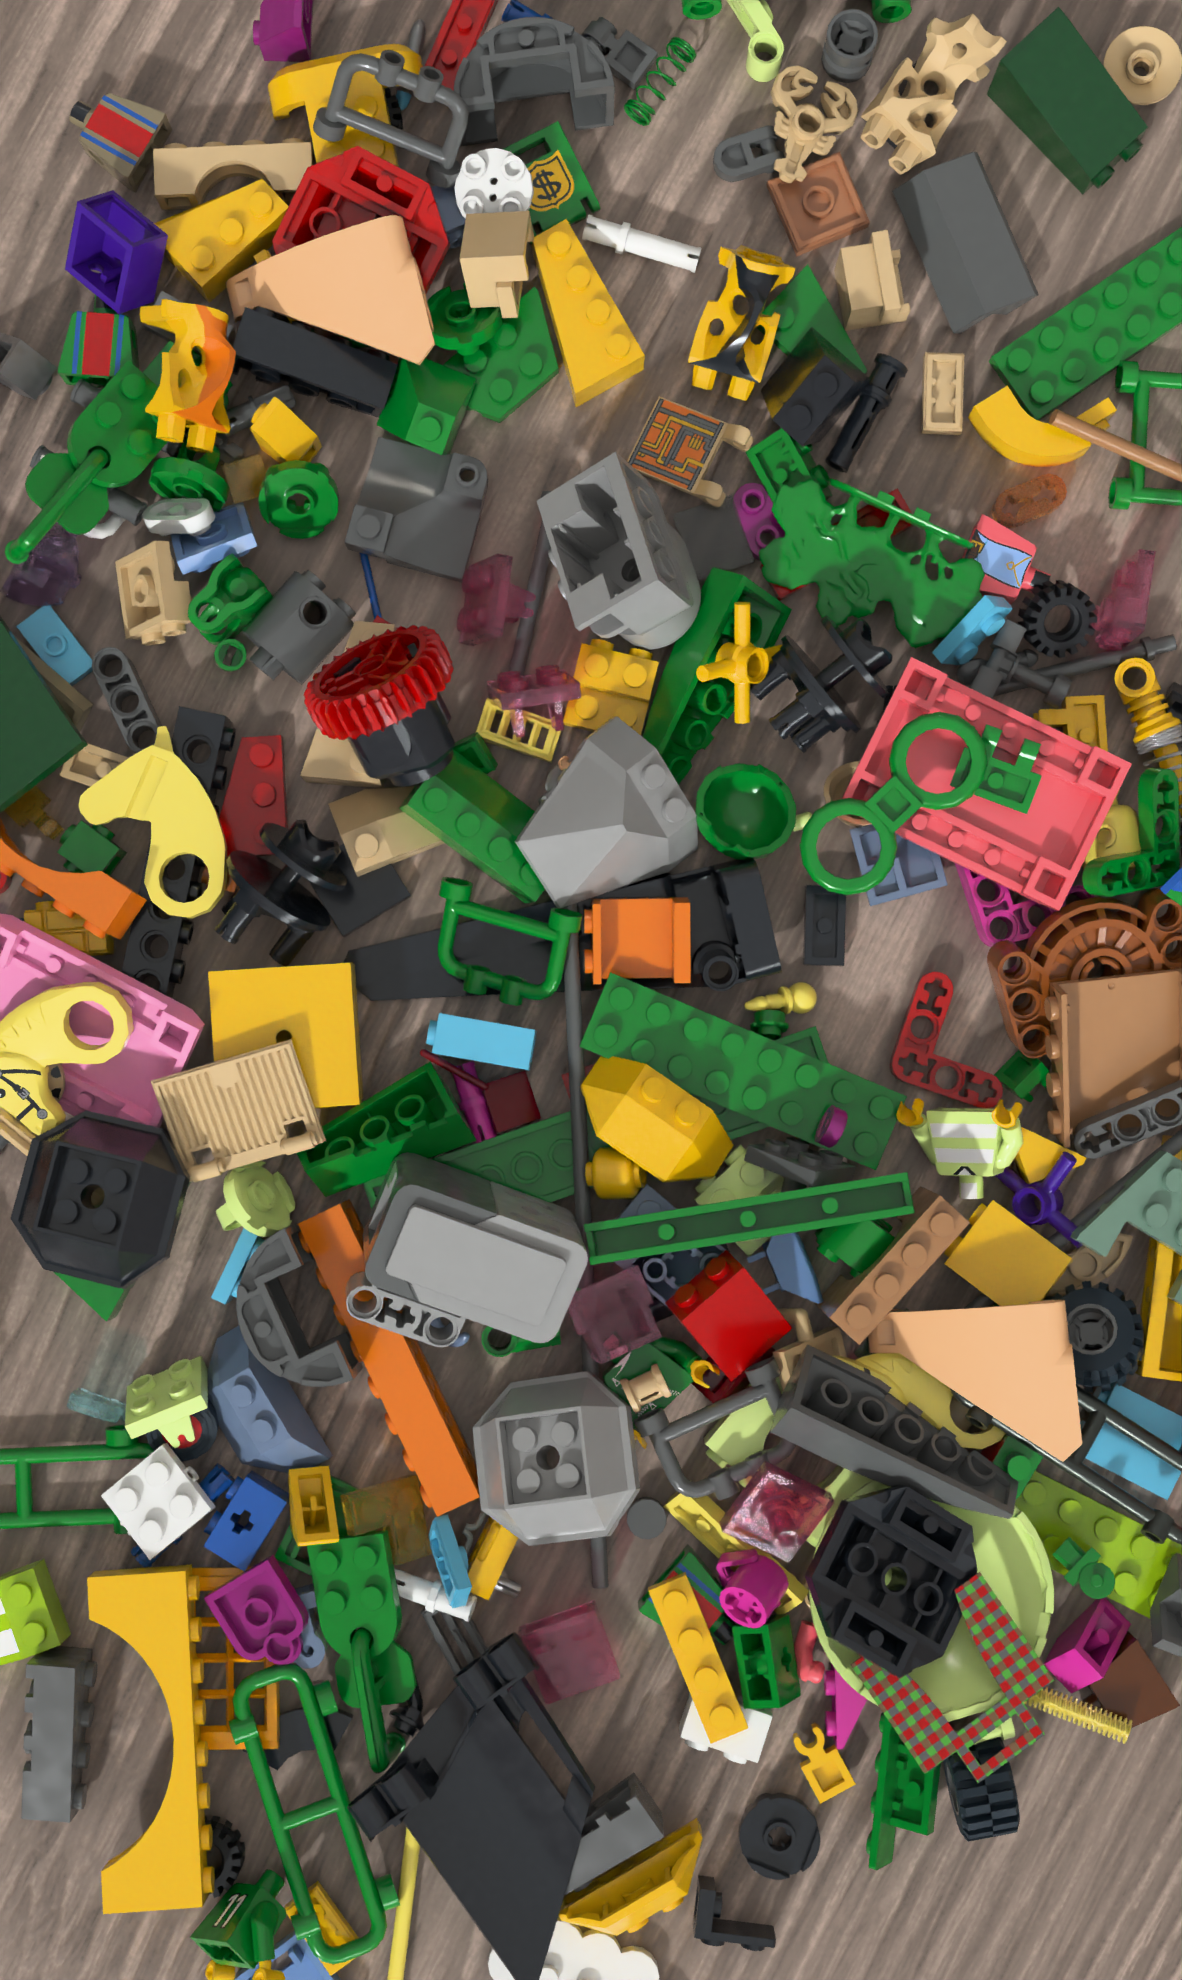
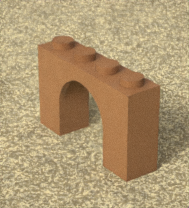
(866, 1299)

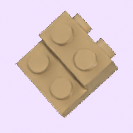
(150, 597)

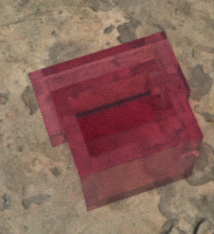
(614, 1315)

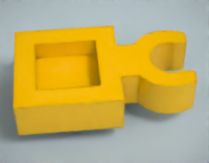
(824, 1767)

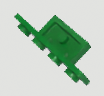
(902, 1798)

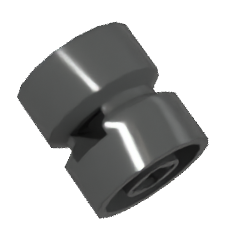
(849, 45)

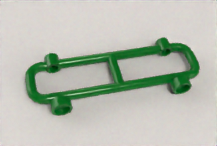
(117, 1447)
(377, 1893)

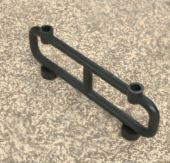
(1157, 1523)

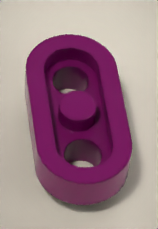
(758, 519)

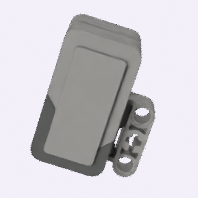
(464, 1253)

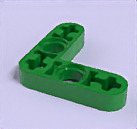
(1154, 849)

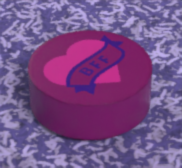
(831, 1126)

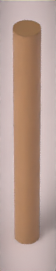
(1116, 444)

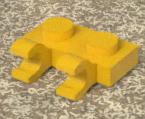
(1081, 719)

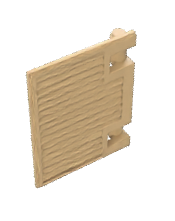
(238, 1109)

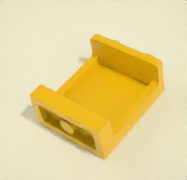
(1006, 1258)

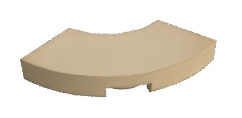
(1091, 1266)

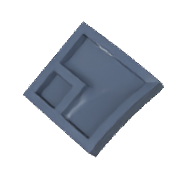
(913, 869)

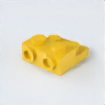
(611, 686)

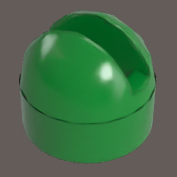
(238, 658)

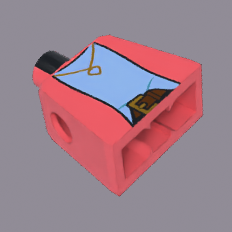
(1004, 560)

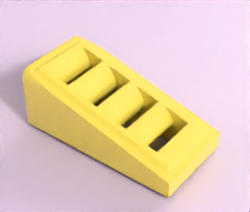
(515, 743)

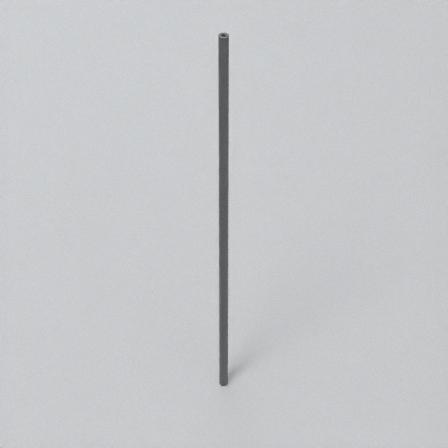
(580, 1158)

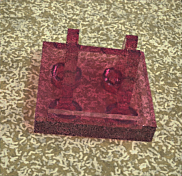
(490, 600)
(546, 686)

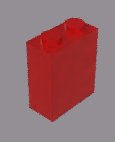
(728, 1315)

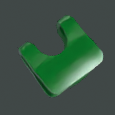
(233, 598)

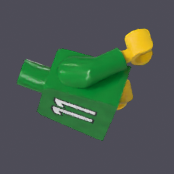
(243, 1929)

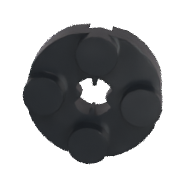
(756, 1844)

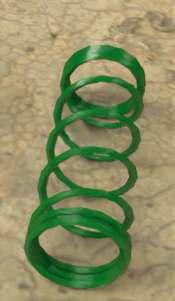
(689, 59)

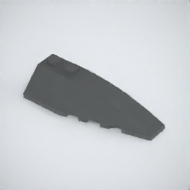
(870, 1432)

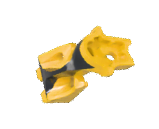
(732, 352)

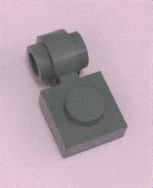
(627, 57)

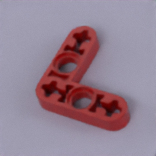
(923, 1049)

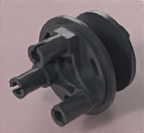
(817, 702)
(277, 892)

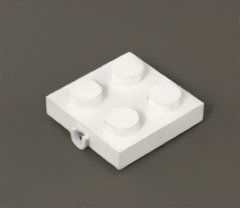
(158, 1501)

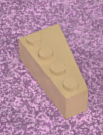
(333, 759)

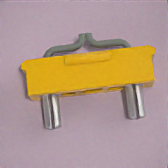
(490, 1558)

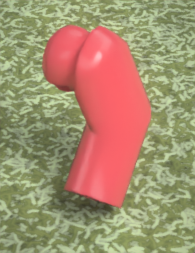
(804, 1645)

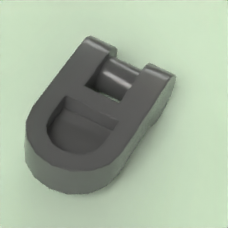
(735, 160)

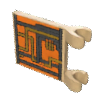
(680, 447)

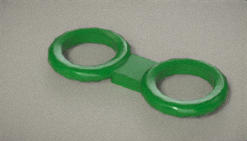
(893, 803)

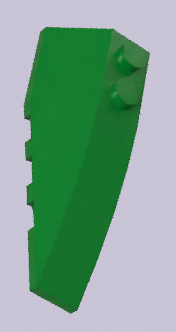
(685, 707)

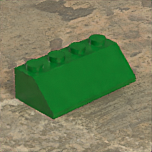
(477, 822)

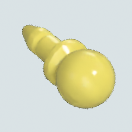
(797, 998)

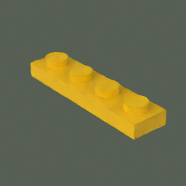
(698, 1657)

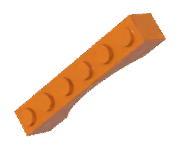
(95, 896)

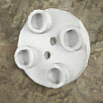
(475, 189)

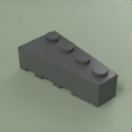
(57, 1733)

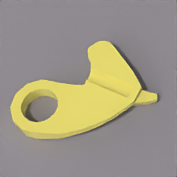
(182, 817)

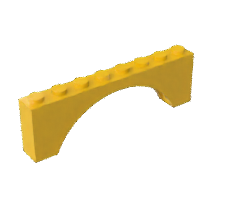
(157, 1618)

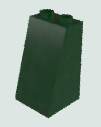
(1067, 103)

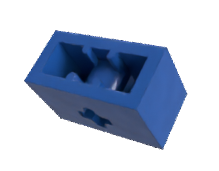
(240, 1543)

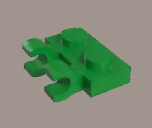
(1003, 782)

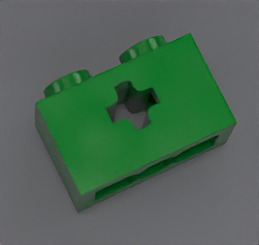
(767, 1663)

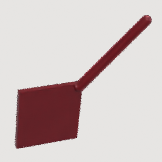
(507, 1098)

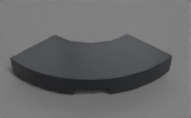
(296, 1735)

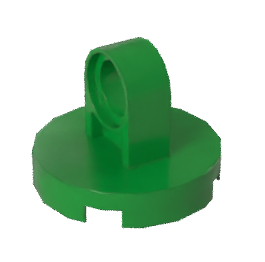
(190, 478)

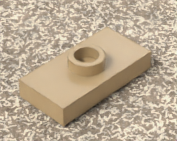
(942, 393)

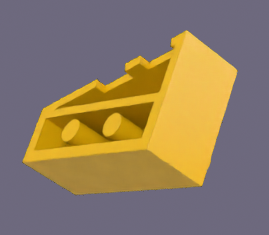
(223, 236)

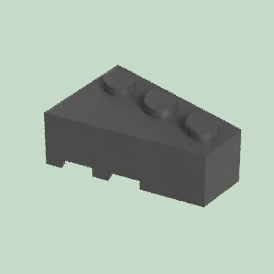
(614, 1830)

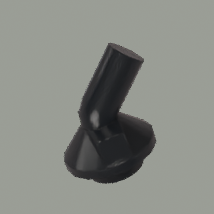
(409, 1718)

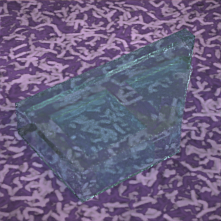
(96, 1405)

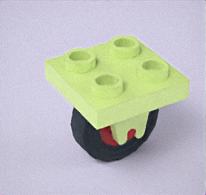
(173, 1409)

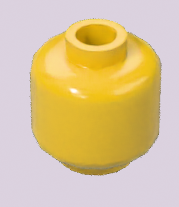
(614, 1175)

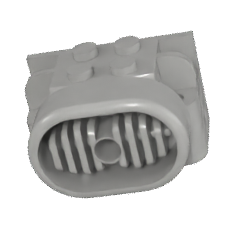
(620, 556)

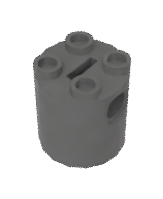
(287, 639)

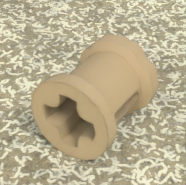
(645, 1388)

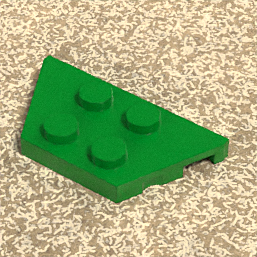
(511, 362)

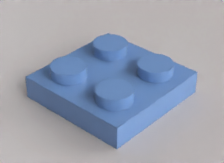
(228, 534)

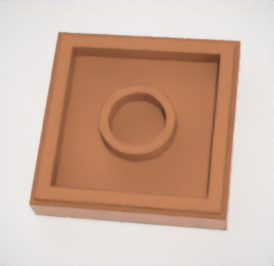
(820, 206)

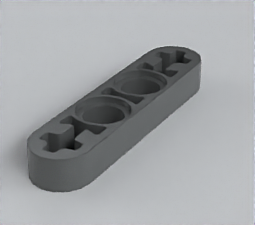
(1143, 1108)

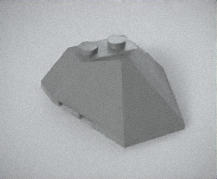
(609, 819)

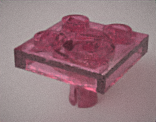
(776, 1512)

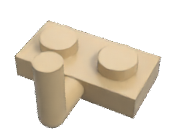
(826, 1340)

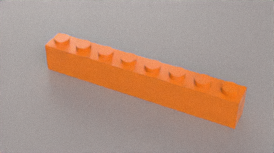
(395, 1368)

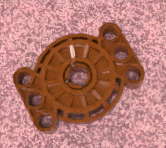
(1064, 951)

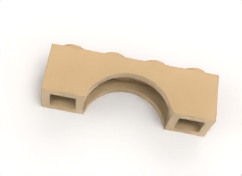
(188, 173)

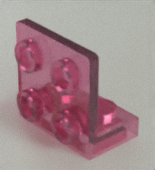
(570, 1652)

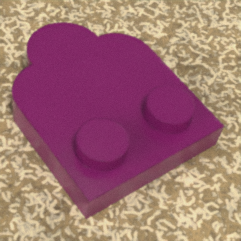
(261, 1613)

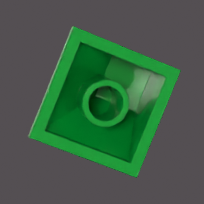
(427, 404)

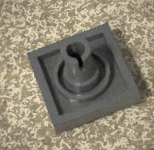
(799, 1163)

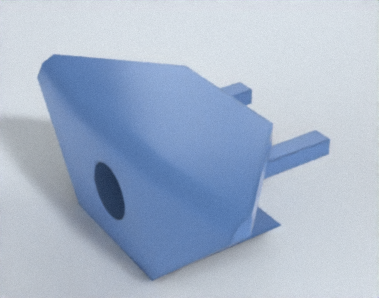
(790, 1267)

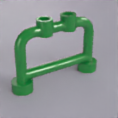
(1138, 382)
(477, 977)

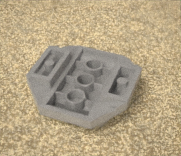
(595, 1467)

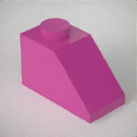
(1087, 1646)

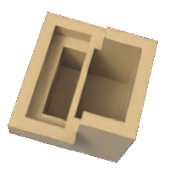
(495, 259)
(870, 284)

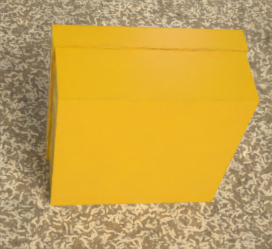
(297, 1003)

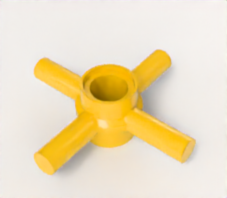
(740, 663)

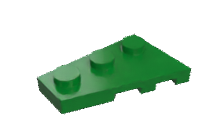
(806, 306)

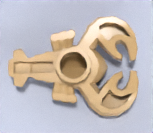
(805, 121)

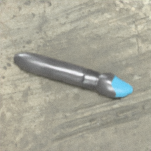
(415, 42)

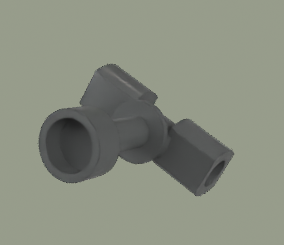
(1005, 665)

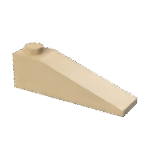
(377, 830)

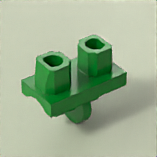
(1094, 1577)

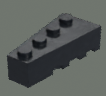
(312, 362)

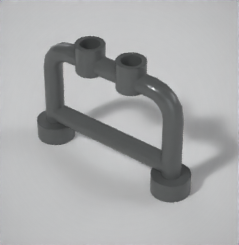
(426, 86)
(723, 1481)

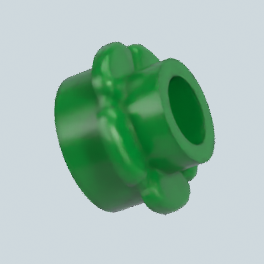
(769, 1023)

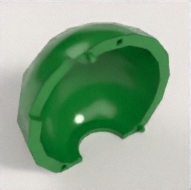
(745, 811)

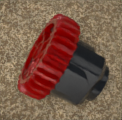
(388, 704)

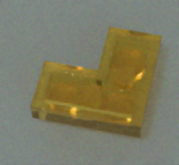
(395, 1508)

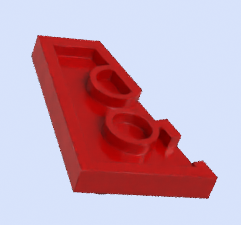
(255, 794)

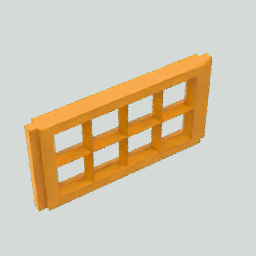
(220, 1736)

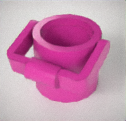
(751, 1590)

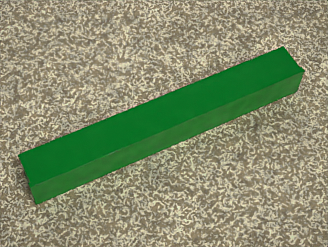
(749, 1218)

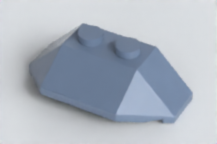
(260, 1410)

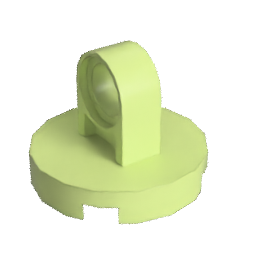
(256, 1200)

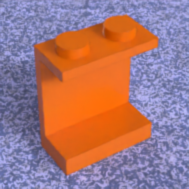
(639, 938)

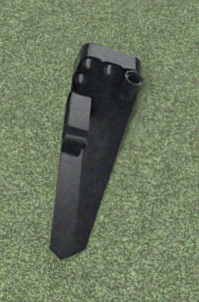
(726, 925)

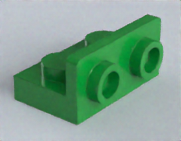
(785, 462)

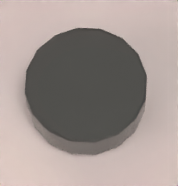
(646, 1518)

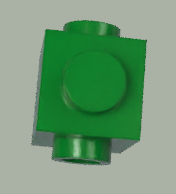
(90, 849)

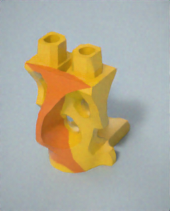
(187, 392)

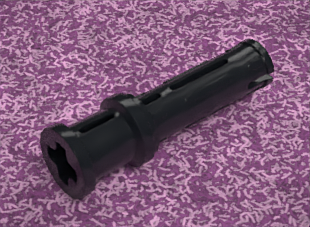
(871, 401)

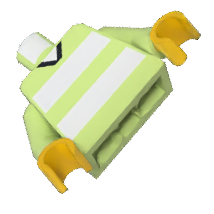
(966, 1140)

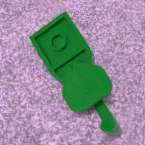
(75, 484)
(359, 1590)

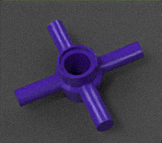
(1047, 1192)

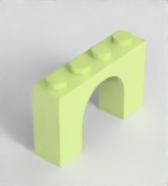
(745, 1433)

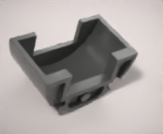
(530, 61)
(271, 1324)

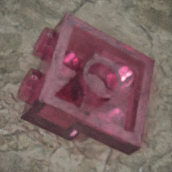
(1124, 611)

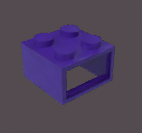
(119, 244)

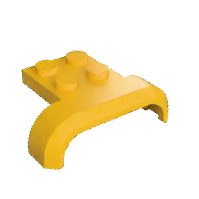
(311, 85)

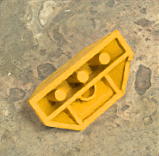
(654, 1121)
(638, 1886)

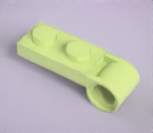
(757, 21)

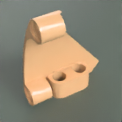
(348, 283)
(1000, 1359)

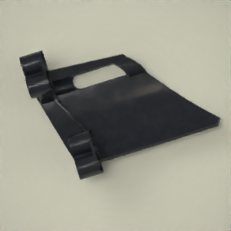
(489, 1805)

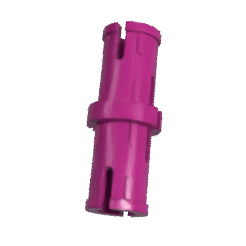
(474, 1105)

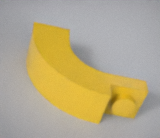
(1029, 441)

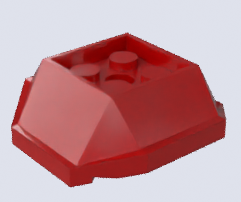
(358, 190)

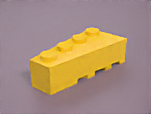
(588, 325)

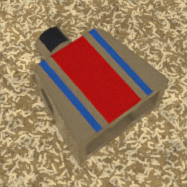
(121, 136)

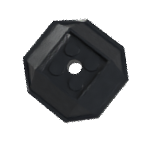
(140, 1207)
(928, 1558)

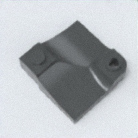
(419, 509)

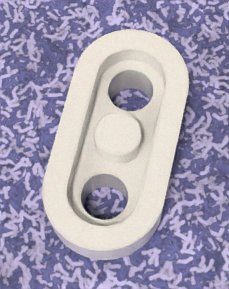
(179, 516)

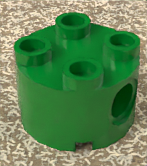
(855, 1243)

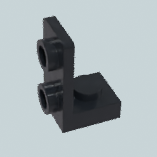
(718, 1931)

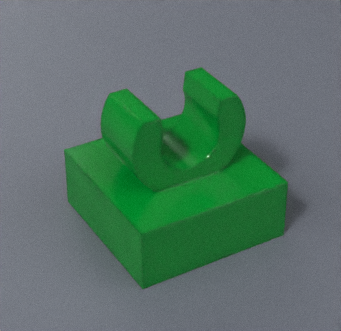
(1022, 1074)

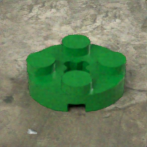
(463, 333)
(304, 478)

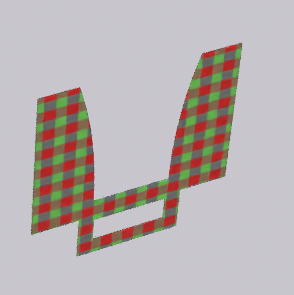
(1010, 1662)

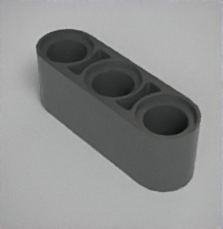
(118, 688)

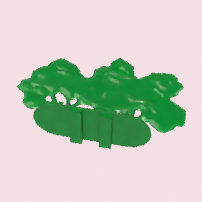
(861, 566)

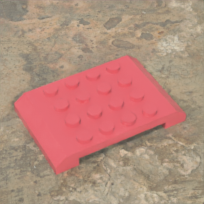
(1024, 852)

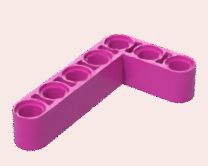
(1003, 908)

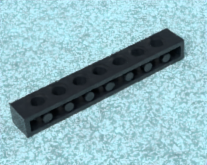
(190, 730)

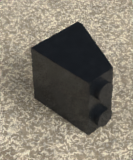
(812, 389)

